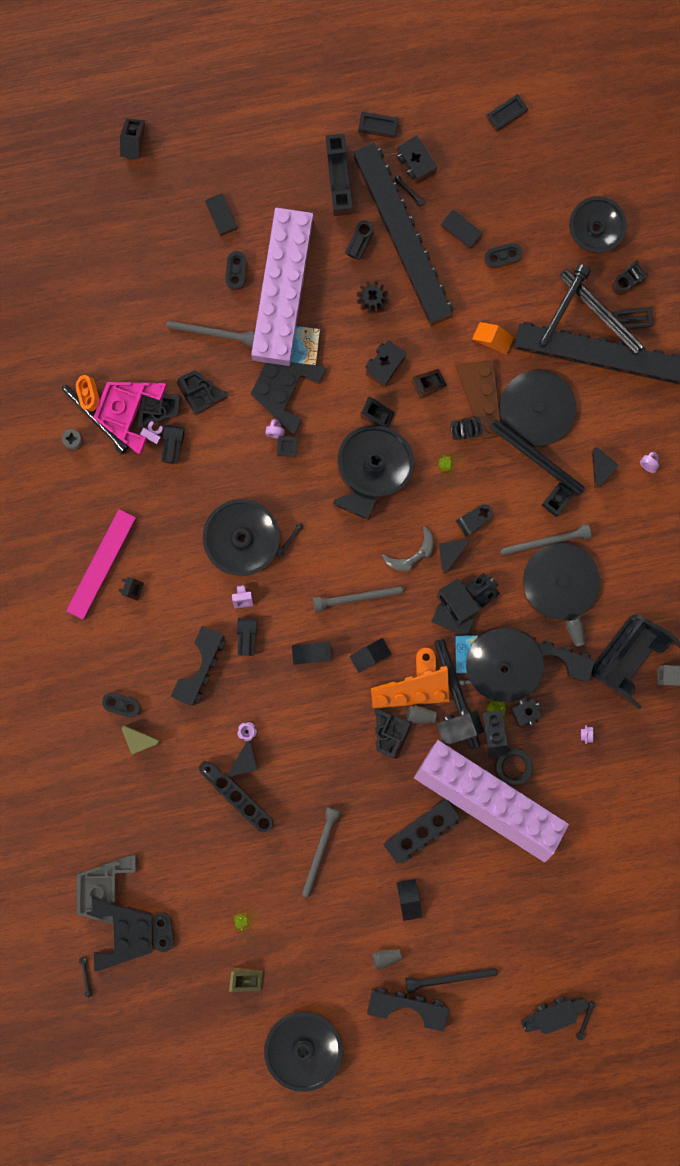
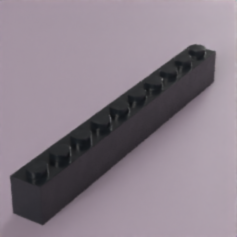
(402, 234)
(599, 353)

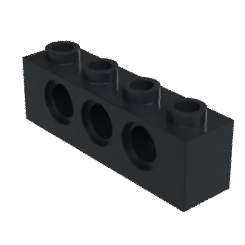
(401, 854)

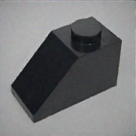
(132, 138)
(356, 504)
(311, 653)

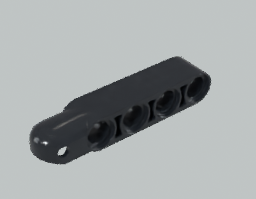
(213, 777)

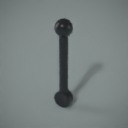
(420, 201)
(280, 552)
(82, 960)
(580, 1036)

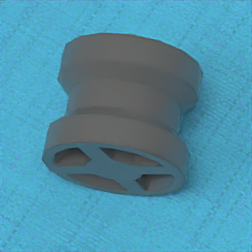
(74, 442)

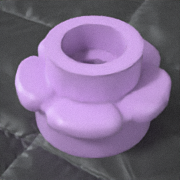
(587, 734)
(247, 736)

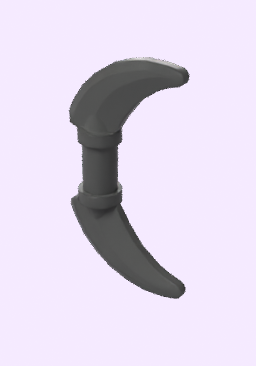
(406, 564)

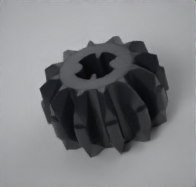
(374, 304)
(466, 428)

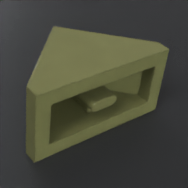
(137, 740)
(245, 980)

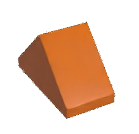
(493, 337)

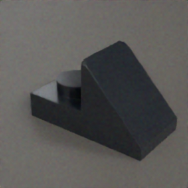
(557, 499)

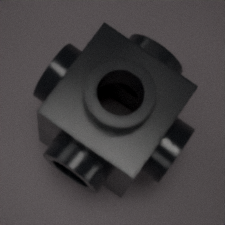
(483, 589)
(519, 712)

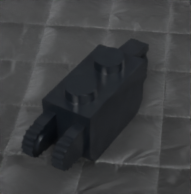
(554, 1015)

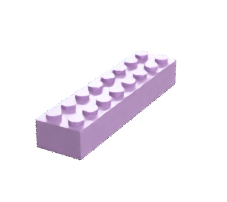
(282, 286)
(491, 801)

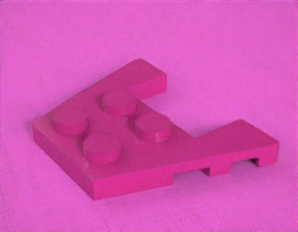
(119, 407)

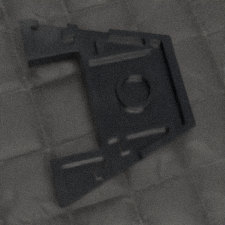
(277, 385)
(131, 933)

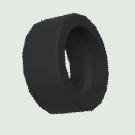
(528, 767)

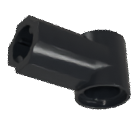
(359, 242)
(172, 438)
(246, 636)

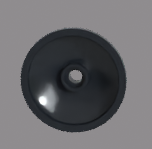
(602, 213)

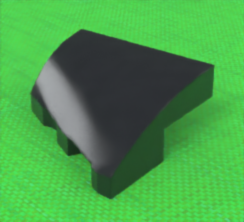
(199, 392)
(158, 410)
(390, 733)

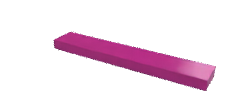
(101, 564)

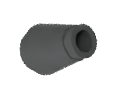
(575, 628)
(420, 715)
(385, 958)

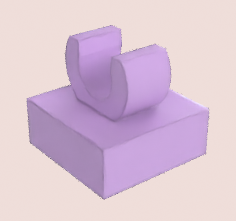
(151, 434)
(242, 598)

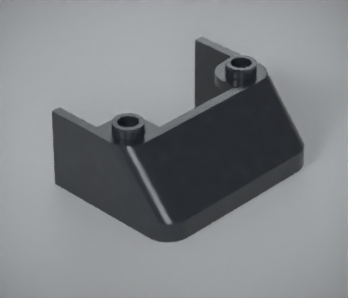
(628, 652)

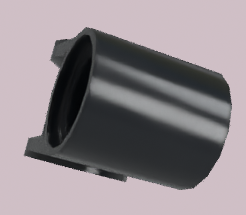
(631, 277)
(472, 521)

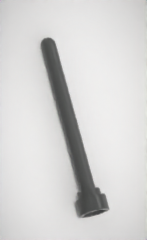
(247, 338)
(581, 533)
(321, 603)
(331, 817)

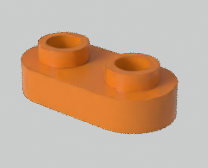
(87, 393)
(424, 666)

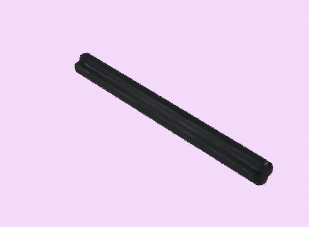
(603, 313)
(537, 457)
(454, 684)

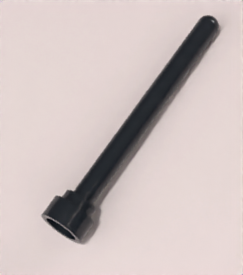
(581, 273)
(120, 446)
(413, 984)

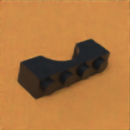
(338, 174)
(577, 666)
(189, 689)
(384, 1002)

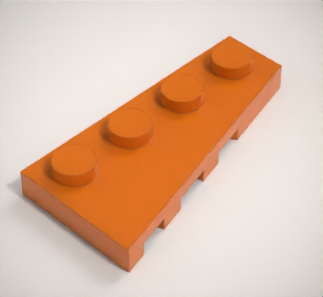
(424, 689)

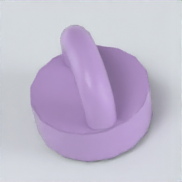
(274, 431)
(649, 463)

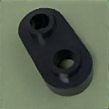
(502, 255)
(235, 271)
(121, 705)
(162, 932)

